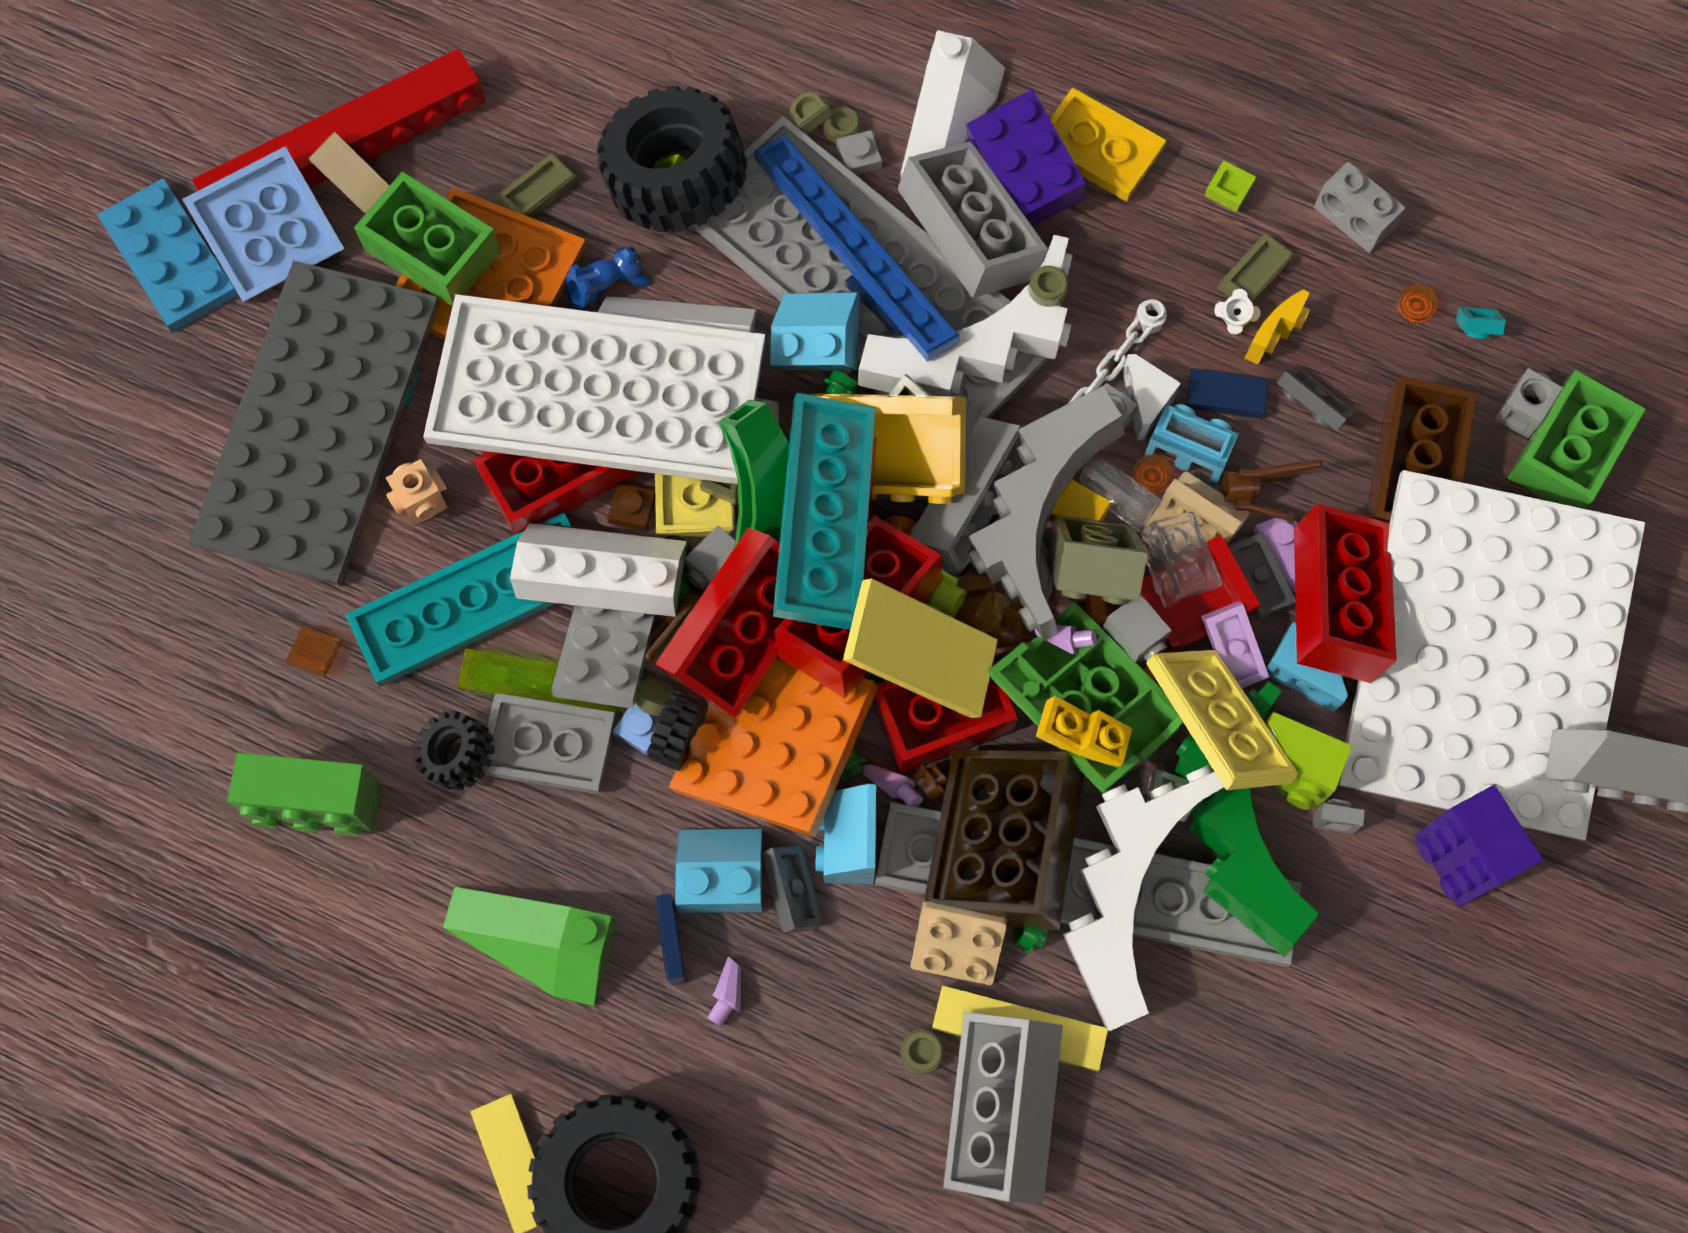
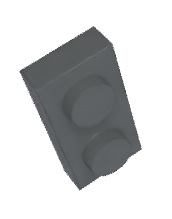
(1306, 390)
(1263, 575)
(792, 889)

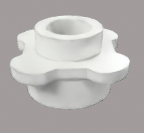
(1226, 311)

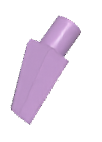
(1071, 640)
(894, 784)
(727, 993)

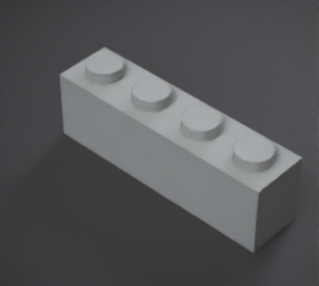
(989, 457)

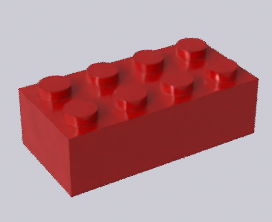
(541, 488)
(889, 559)
(1344, 594)
(731, 629)

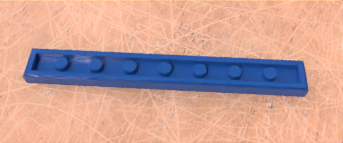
(857, 248)

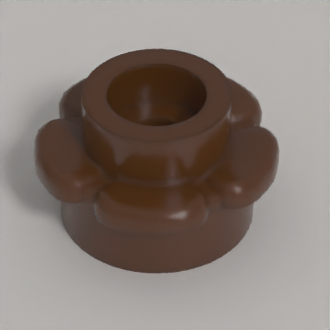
(931, 780)

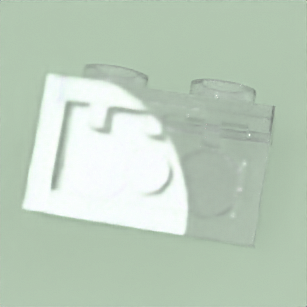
(1128, 497)
(1179, 558)

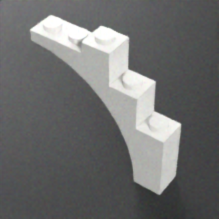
(983, 347)
(1105, 944)

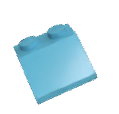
(816, 332)
(849, 837)
(719, 871)

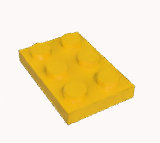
(1105, 144)

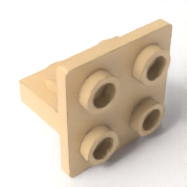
(1208, 505)
(958, 943)

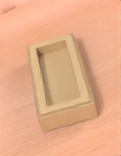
(349, 172)

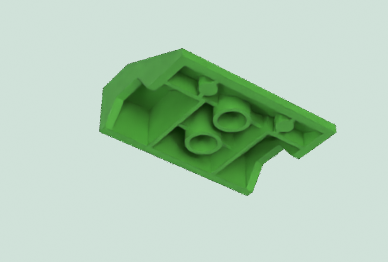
(1092, 680)

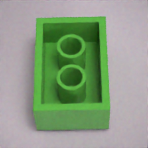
(428, 238)
(1576, 443)
(304, 794)

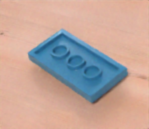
(167, 255)

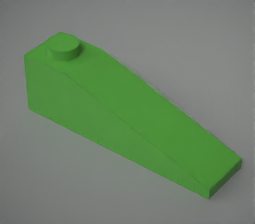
(541, 941)

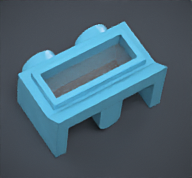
(1193, 439)

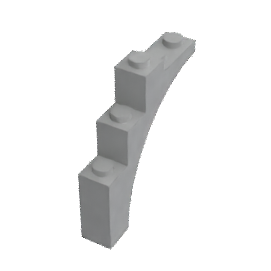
(1052, 454)

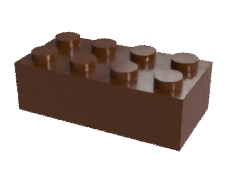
(1421, 432)

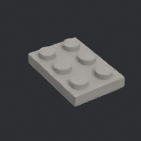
(603, 656)
(549, 743)

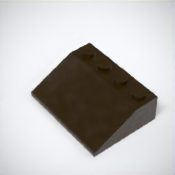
(1007, 835)

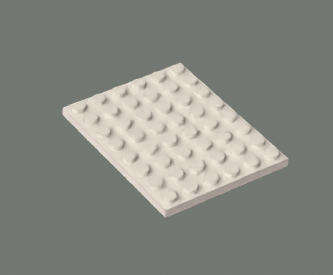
(1501, 635)

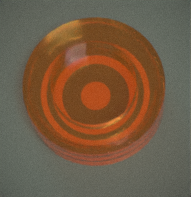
(1417, 303)
(1153, 473)

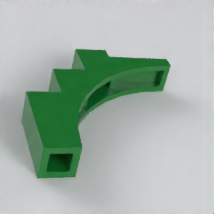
(760, 465)
(1244, 874)

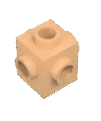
(416, 492)

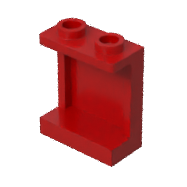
(1185, 615)

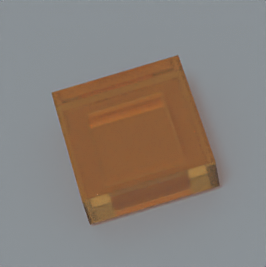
(313, 652)

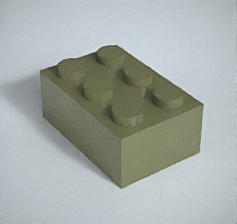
(1096, 559)

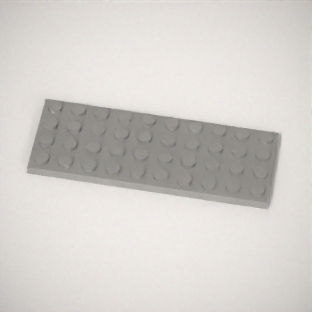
(787, 256)

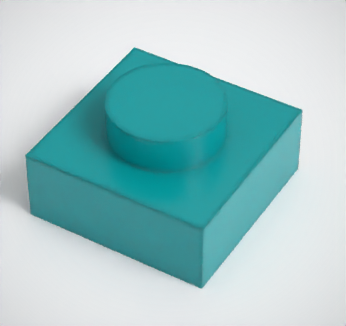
(1480, 322)

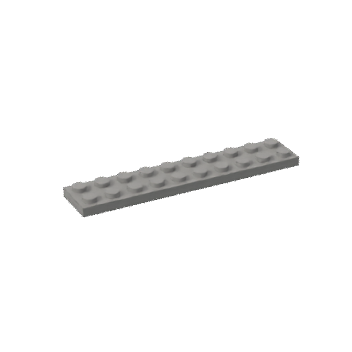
(1167, 909)

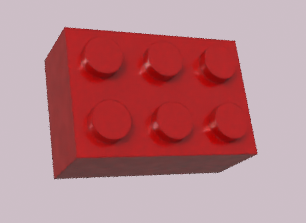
(927, 731)

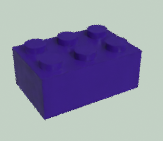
(1028, 157)
(1476, 846)

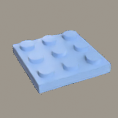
(262, 223)

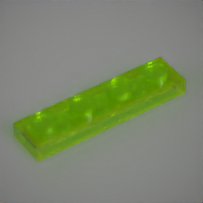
(514, 676)

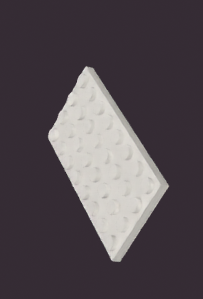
(591, 387)

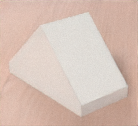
(1150, 390)

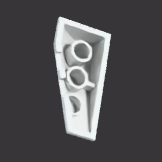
(956, 88)

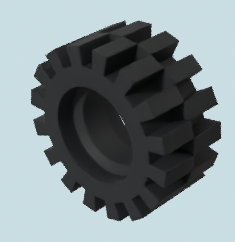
(675, 730)
(438, 742)

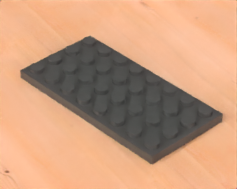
(315, 423)

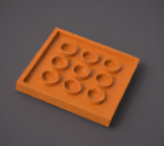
(530, 261)
(779, 751)

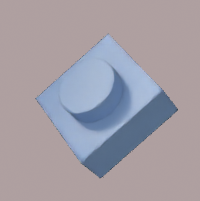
(636, 728)

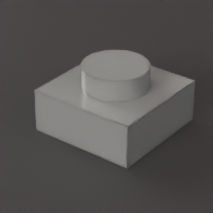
(859, 152)
(1338, 817)

